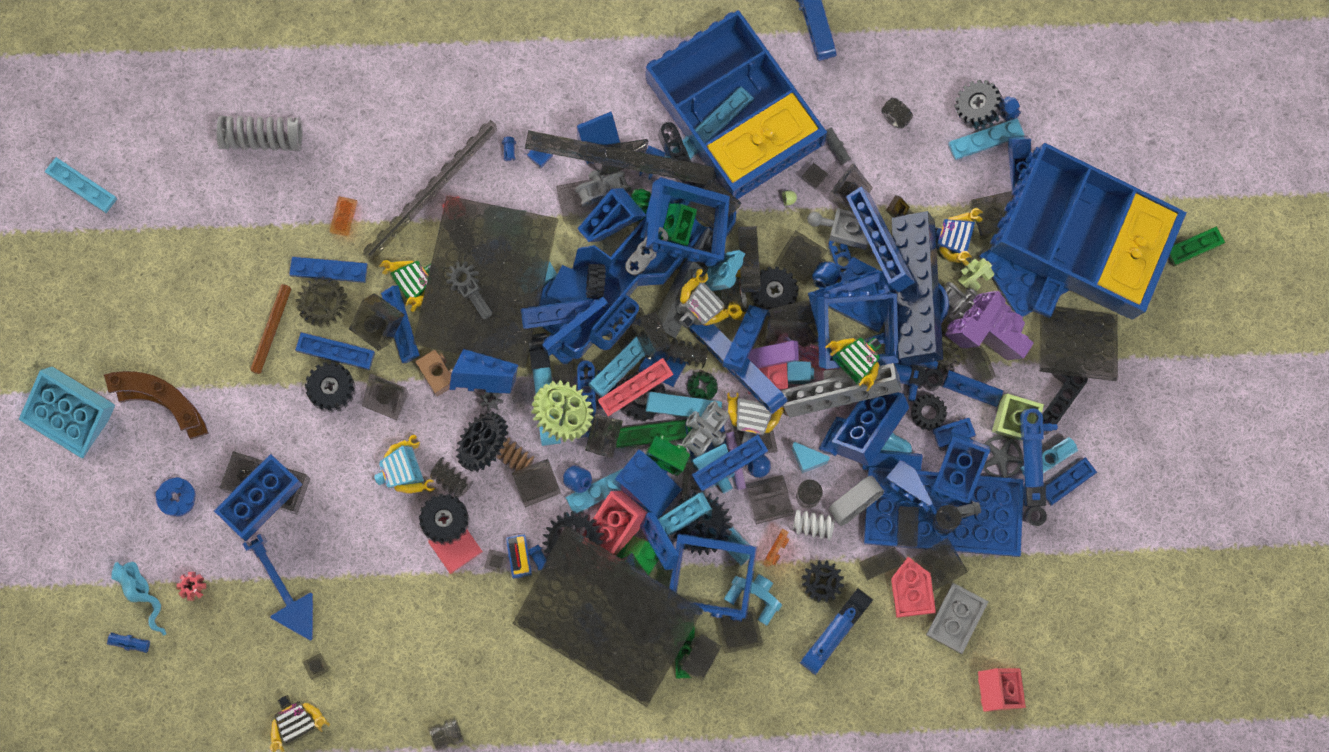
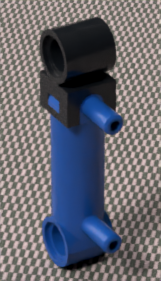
(915, 378)
(836, 631)

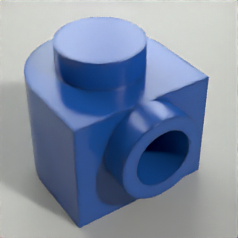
(1011, 109)

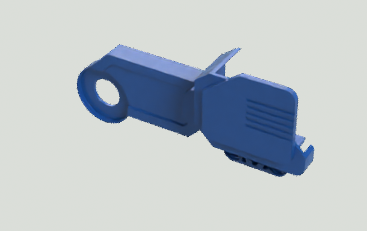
(620, 285)

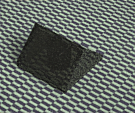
(847, 184)
(384, 397)

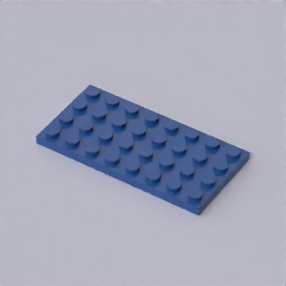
(992, 532)

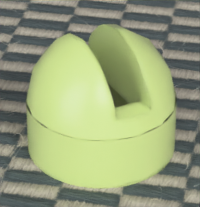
(790, 196)

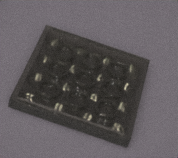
(1079, 344)

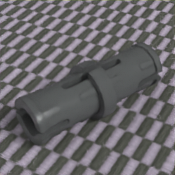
(837, 146)

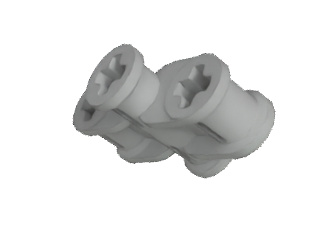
(596, 190)
(640, 256)
(958, 302)
(710, 424)

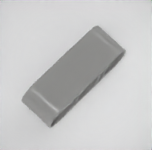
(856, 500)

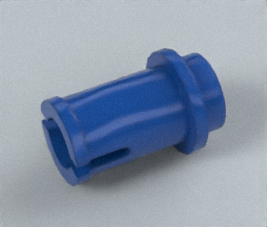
(509, 148)
(538, 556)

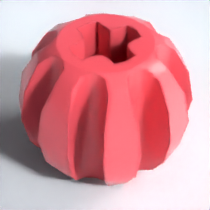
(185, 584)

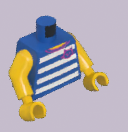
(956, 236)

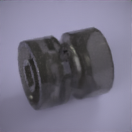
(809, 494)
(946, 519)
(445, 734)

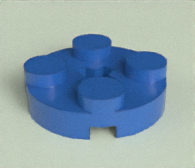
(175, 508)

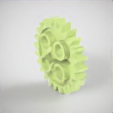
(578, 415)

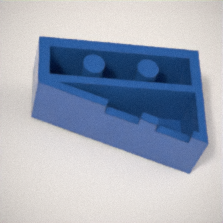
(610, 216)
(483, 372)

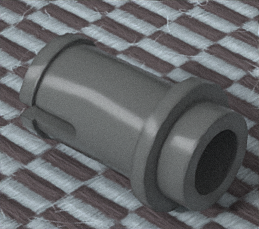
(970, 509)

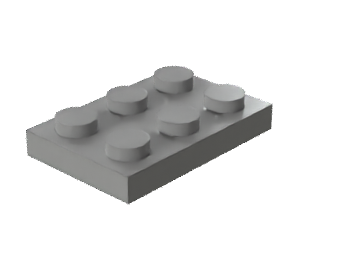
(957, 618)

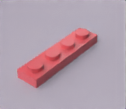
(635, 387)

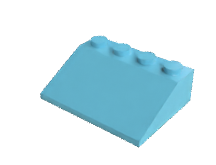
(66, 411)

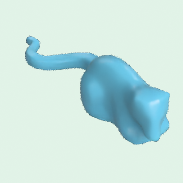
(136, 589)

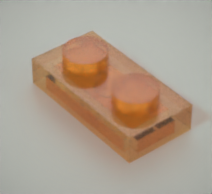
(343, 216)
(773, 556)

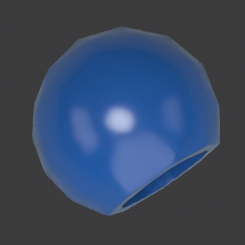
(760, 467)

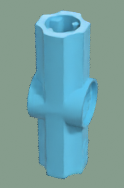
(1059, 453)

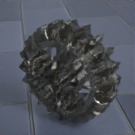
(328, 297)

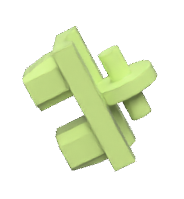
(974, 271)

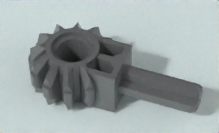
(469, 288)

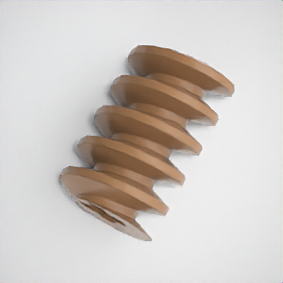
(514, 456)

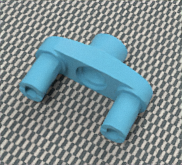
(760, 588)

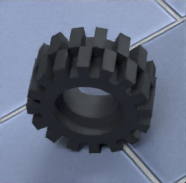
(595, 281)
(932, 401)

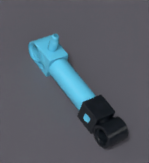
(541, 375)

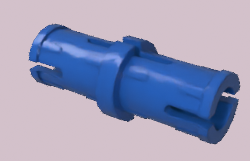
(128, 642)

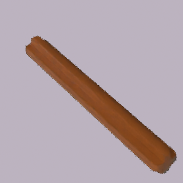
(270, 329)

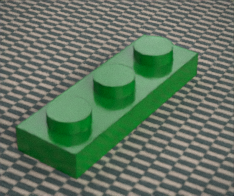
(1196, 246)

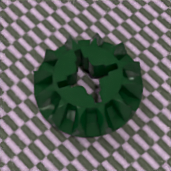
(711, 388)

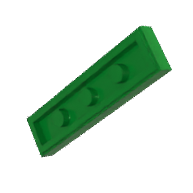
(645, 433)

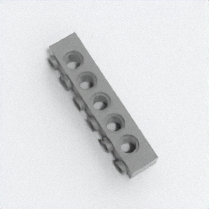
(839, 392)

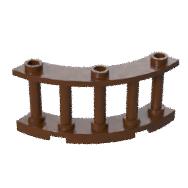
(147, 387)

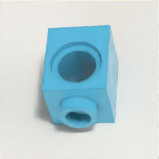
(799, 372)

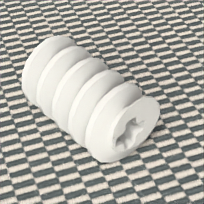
(813, 525)

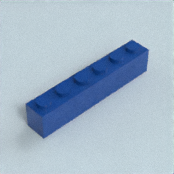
(880, 239)

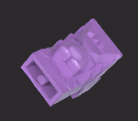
(992, 323)

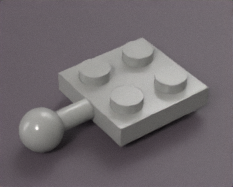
(844, 228)

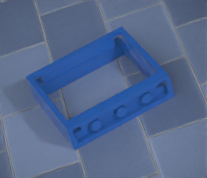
(697, 195)
(848, 285)
(890, 316)
(717, 611)

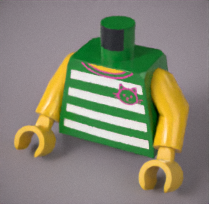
(410, 278)
(857, 359)

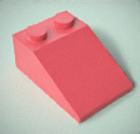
(619, 520)

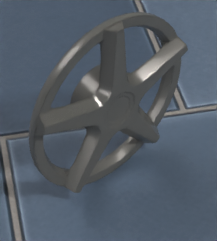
(1001, 457)

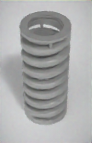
(226, 138)

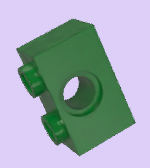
(679, 223)

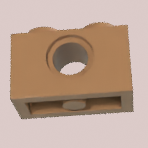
(428, 364)

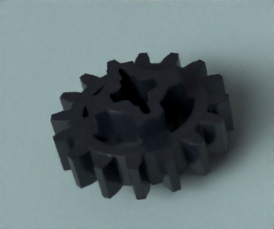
(817, 573)

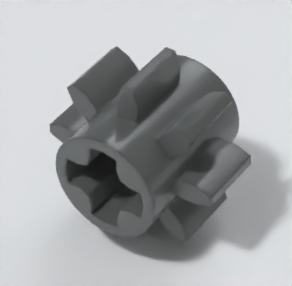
(494, 403)

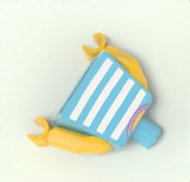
(401, 469)

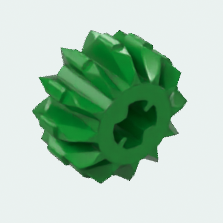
(642, 199)

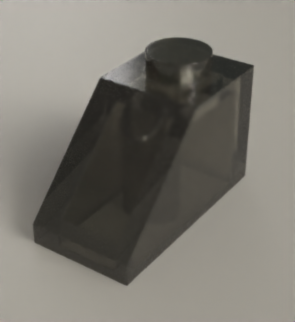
(978, 363)

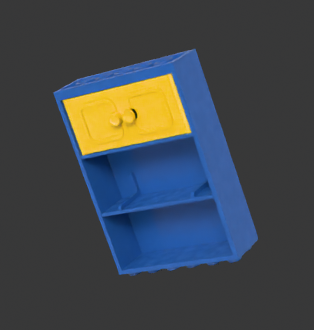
(763, 137)
(1088, 231)

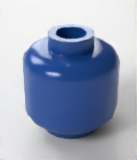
(825, 274)
(577, 479)

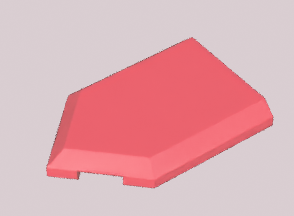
(456, 554)
(912, 590)

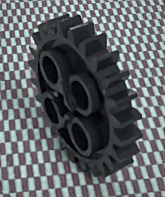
(482, 441)
(570, 520)
(718, 521)

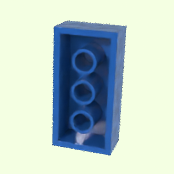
(870, 427)
(258, 497)

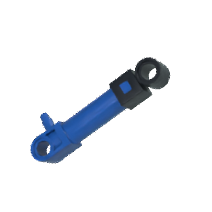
(1034, 490)

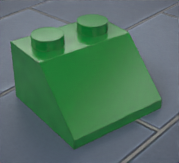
(668, 456)
(642, 551)

